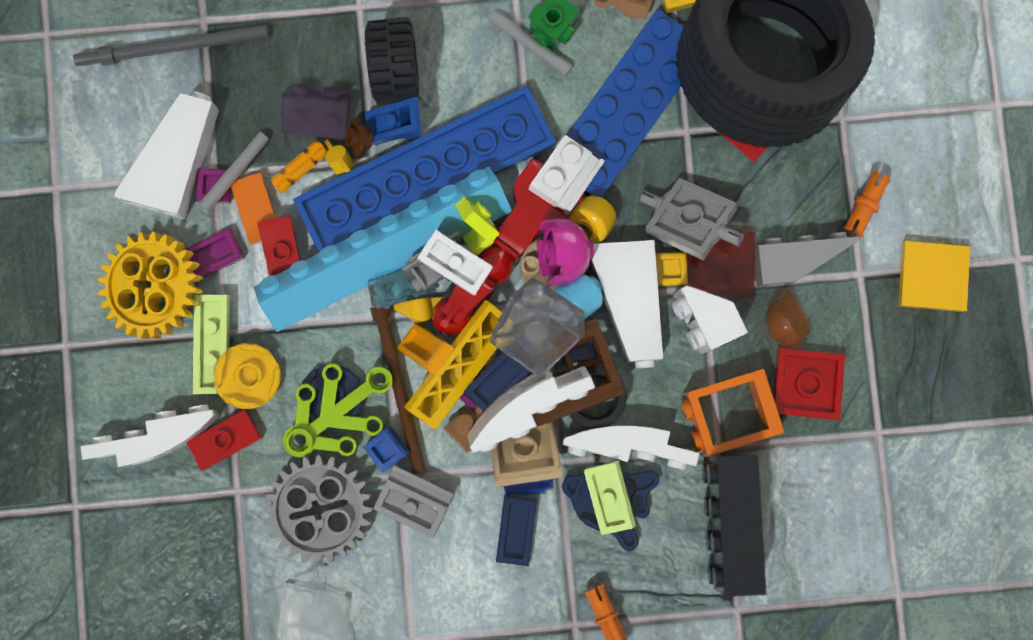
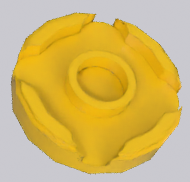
(246, 376)

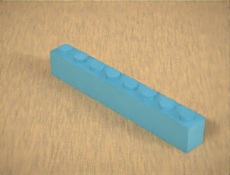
(374, 251)

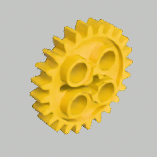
(176, 287)

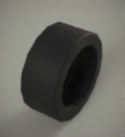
(611, 416)

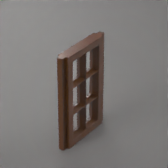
(602, 392)

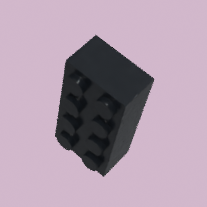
(734, 525)

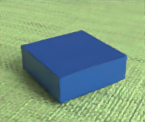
(386, 449)

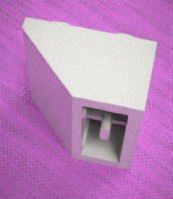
(708, 317)

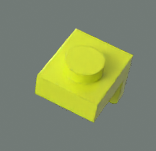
(483, 230)

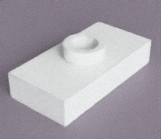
(454, 262)

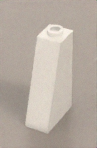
(169, 163)
(631, 297)

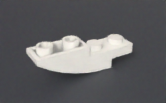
(514, 409)
(163, 437)
(616, 443)

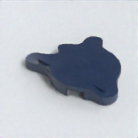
(637, 489)

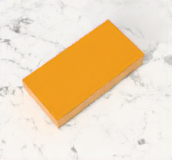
(425, 348)

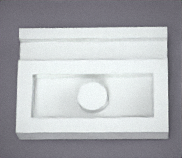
(566, 175)

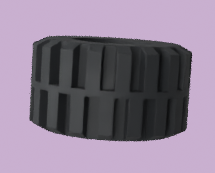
(391, 60)

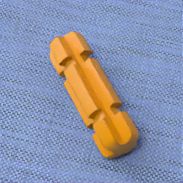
(299, 166)

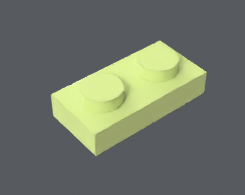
(609, 497)

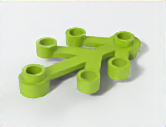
(333, 414)

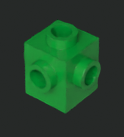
(553, 22)

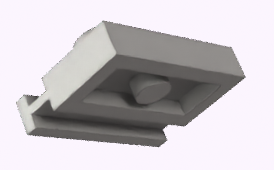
(413, 501)

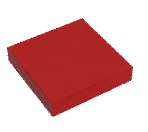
(808, 383)

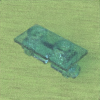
(393, 289)

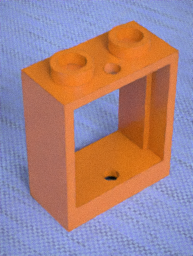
(763, 402)

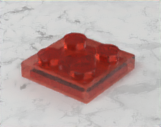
(725, 270)

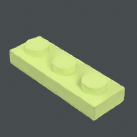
(209, 339)

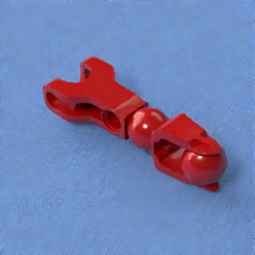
(515, 235)

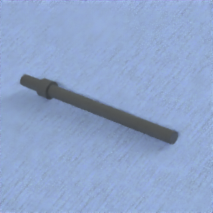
(109, 55)

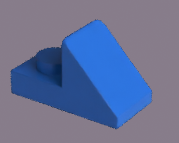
(395, 121)

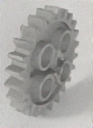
(326, 538)

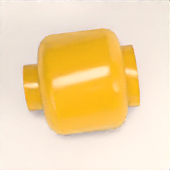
(595, 217)

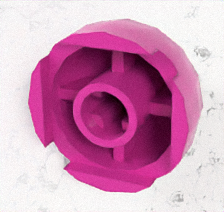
(563, 251)

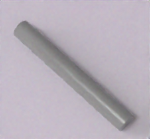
(526, 40)
(233, 172)

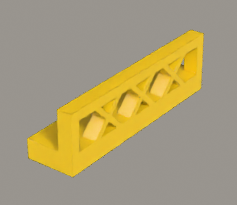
(471, 352)

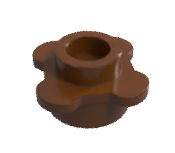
(358, 137)

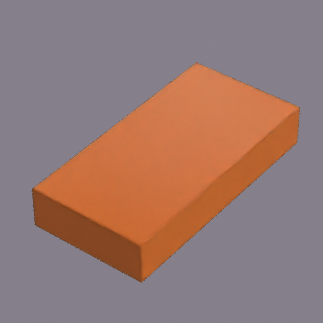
(253, 204)

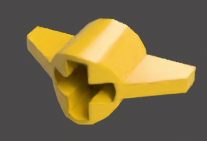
(338, 158)
(417, 310)

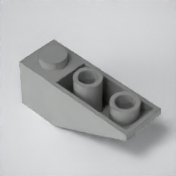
(788, 262)

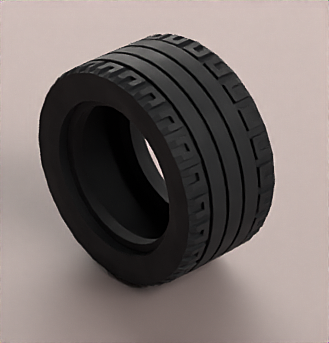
(763, 109)

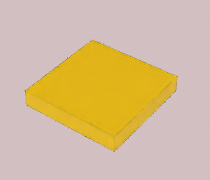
(934, 276)

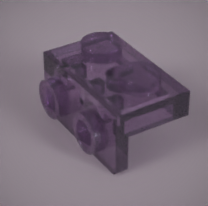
(315, 111)

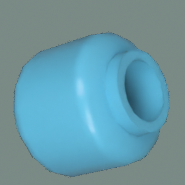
(583, 293)

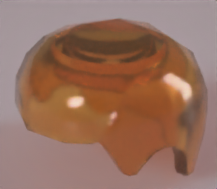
(786, 322)

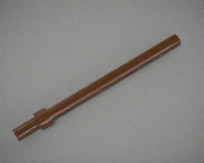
(382, 317)

